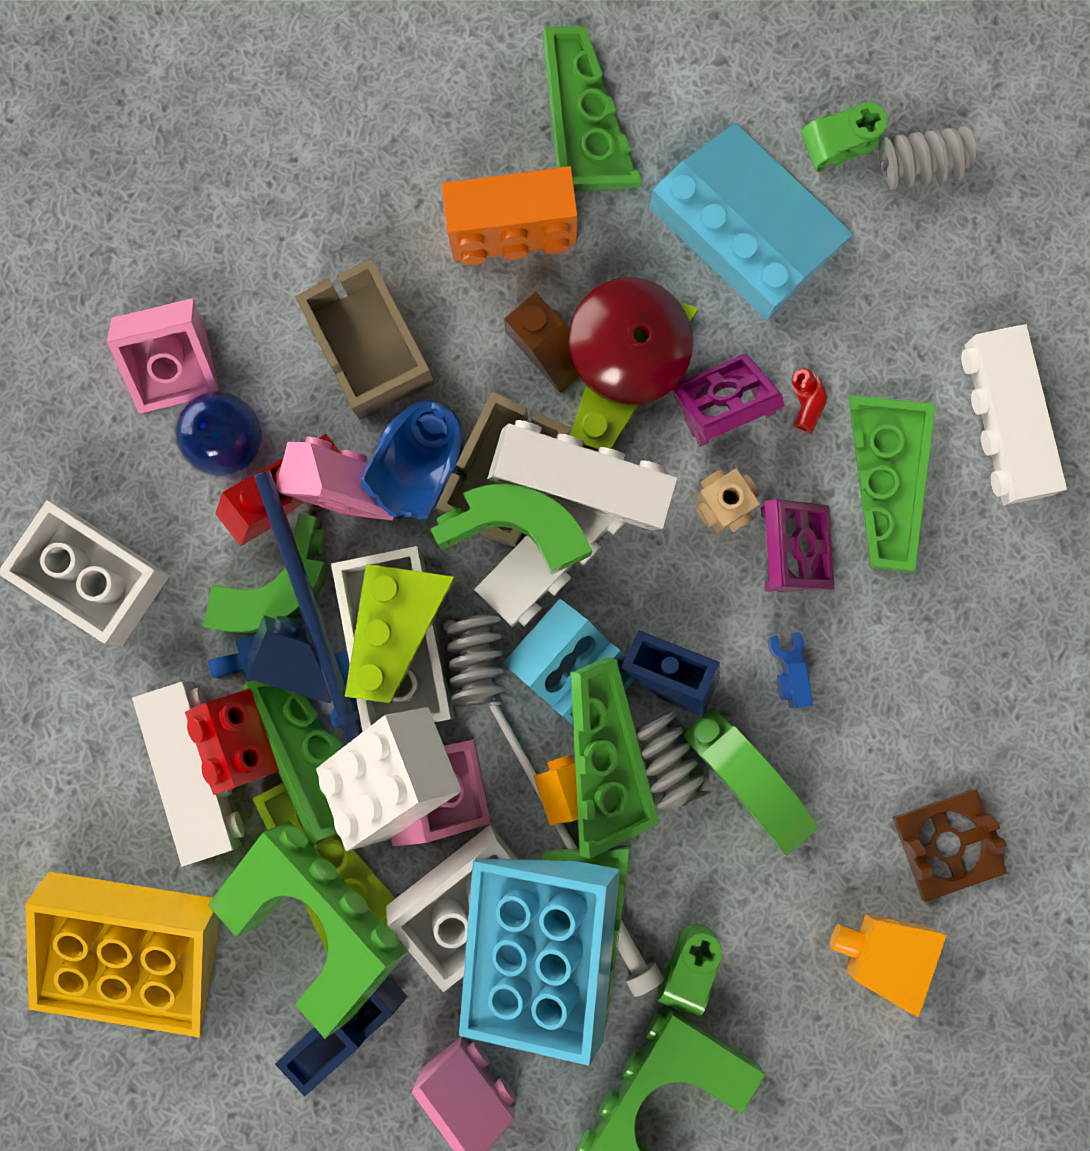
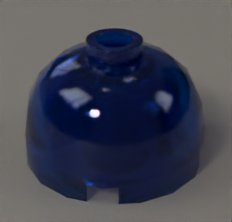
(218, 433)

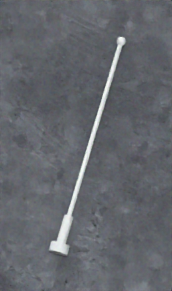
(642, 976)

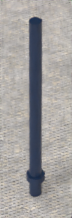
(309, 608)

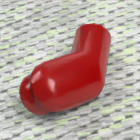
(811, 397)

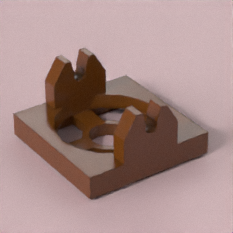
(990, 861)

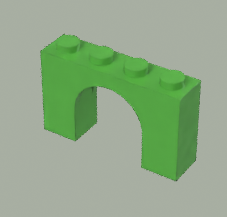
(359, 943)
(675, 1053)

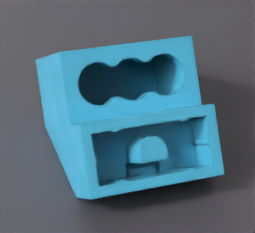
(555, 649)

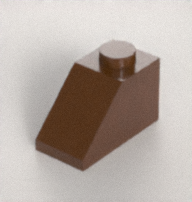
(542, 339)

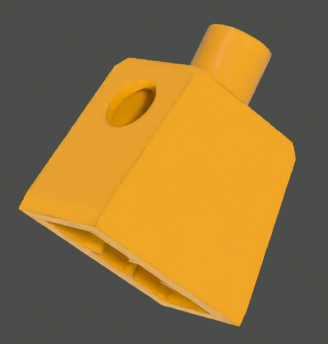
(891, 958)

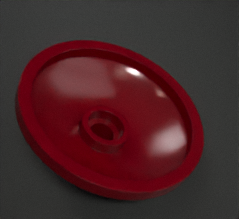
(609, 355)

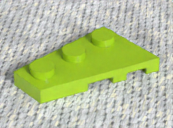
(390, 625)

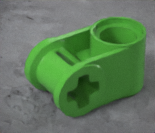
(840, 139)
(688, 976)

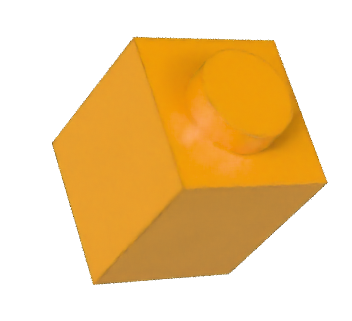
(559, 790)

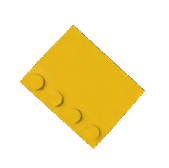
(120, 953)

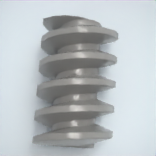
(926, 155)
(474, 661)
(668, 763)

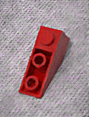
(243, 509)

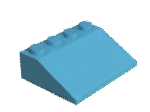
(748, 219)
(539, 956)

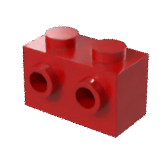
(231, 741)

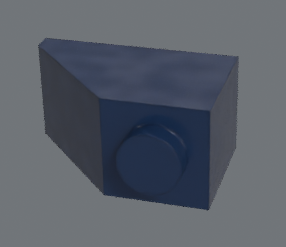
(286, 659)
(672, 672)

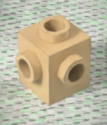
(716, 512)

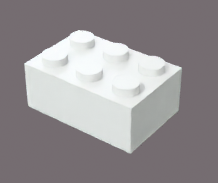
(83, 574)
(387, 778)
(435, 910)

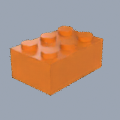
(510, 215)

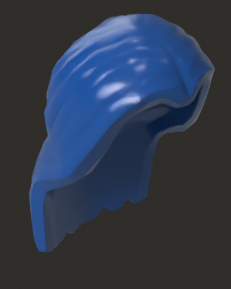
(414, 459)

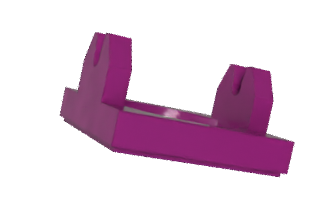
(738, 374)
(812, 522)

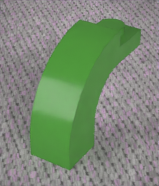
(521, 509)
(243, 609)
(751, 781)

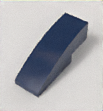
(316, 1057)

